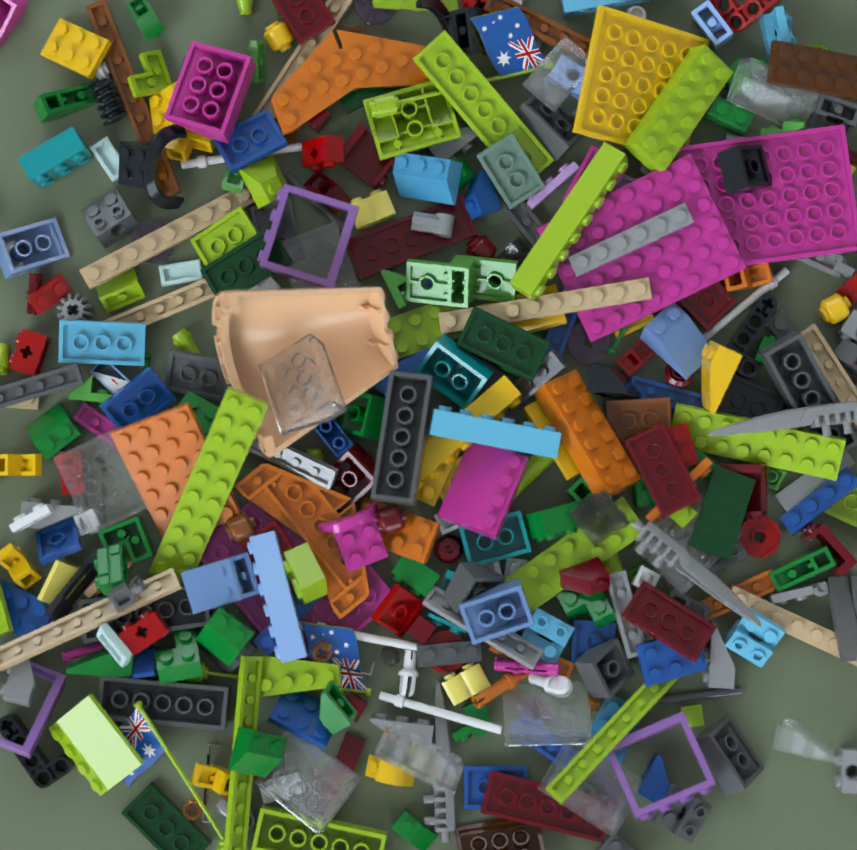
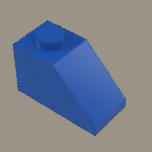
(481, 197)
(145, 663)
(654, 780)

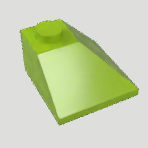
(263, 180)

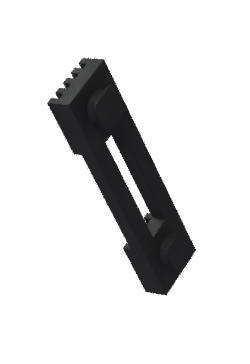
(60, 606)

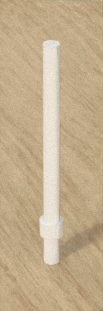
(202, 161)
(745, 304)
(381, 639)
(401, 702)

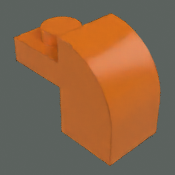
(750, 278)

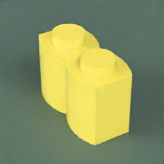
(373, 209)
(465, 683)

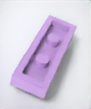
(552, 185)

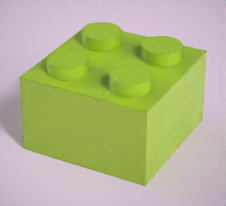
(305, 573)

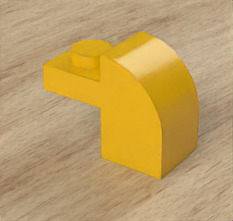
(181, 148)
(20, 464)
(19, 566)
(387, 773)
(211, 777)

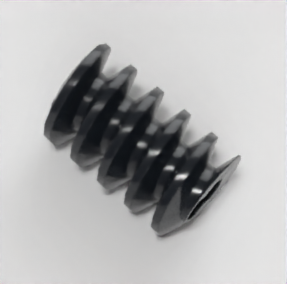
(107, 101)

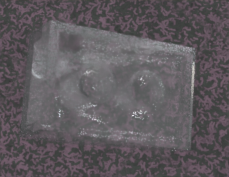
(558, 74)
(799, 740)

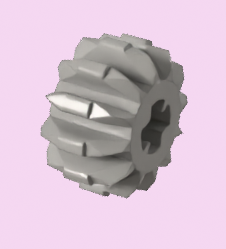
(74, 302)

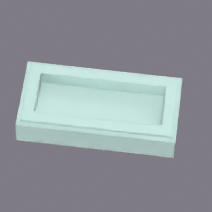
(107, 157)
(180, 273)
(114, 644)

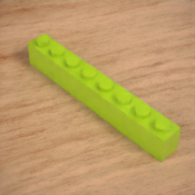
(569, 221)

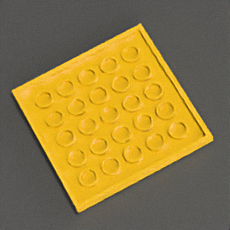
(626, 72)

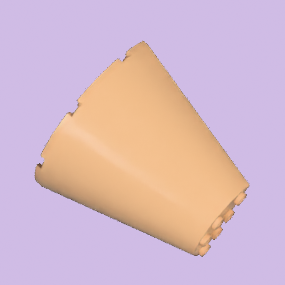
(265, 322)

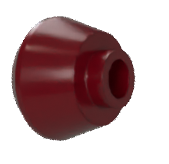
(675, 379)
(441, 550)

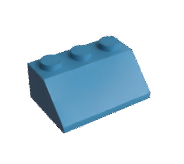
(427, 178)

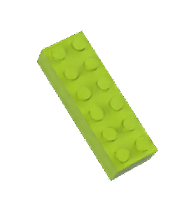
(678, 108)
(283, 831)

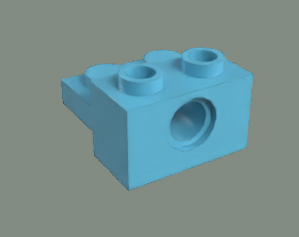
(776, 21)
(551, 628)
(753, 641)

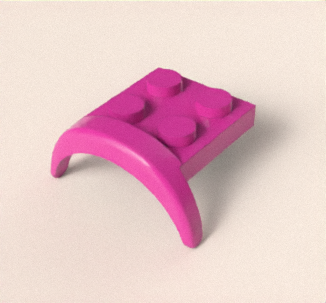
(358, 538)

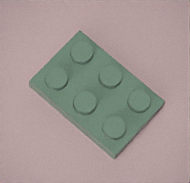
(510, 170)

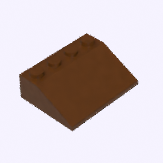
(499, 835)

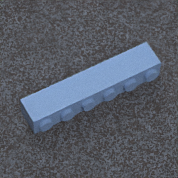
(278, 597)

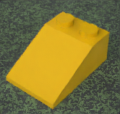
(717, 370)

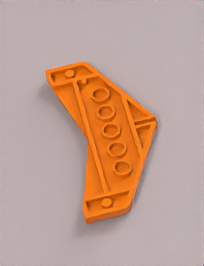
(335, 72)
(302, 508)

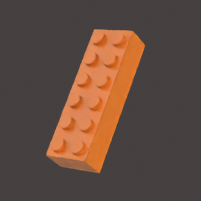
(586, 434)

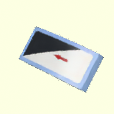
(110, 377)

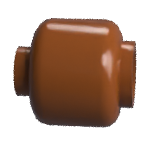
(240, 527)

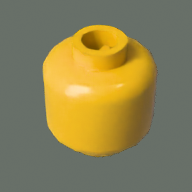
(278, 36)
(834, 308)

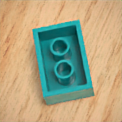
(55, 158)
(455, 371)
(510, 542)

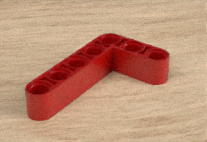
(743, 12)

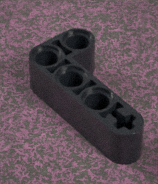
(751, 334)
(43, 763)

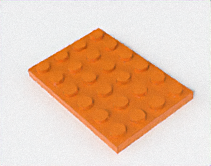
(161, 458)

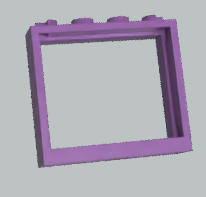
(276, 217)
(59, 682)
(682, 796)

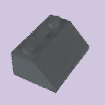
(549, 128)
(729, 756)

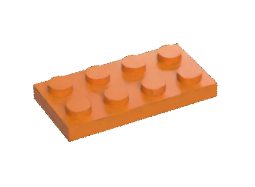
(414, 540)

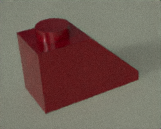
(324, 186)
(586, 577)

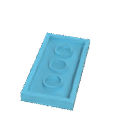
(102, 342)

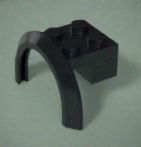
(457, 24)
(139, 165)

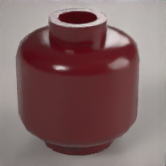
(481, 247)
(390, 519)

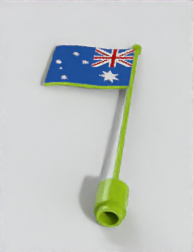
(507, 44)
(344, 653)
(150, 745)

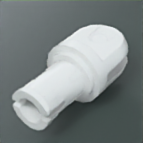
(408, 673)
(554, 685)

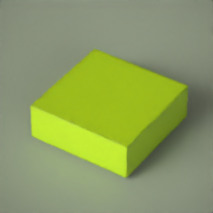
(693, 714)

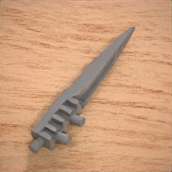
(815, 416)
(686, 564)
(444, 804)

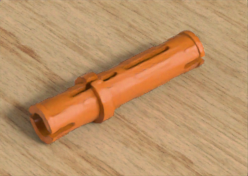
(507, 682)

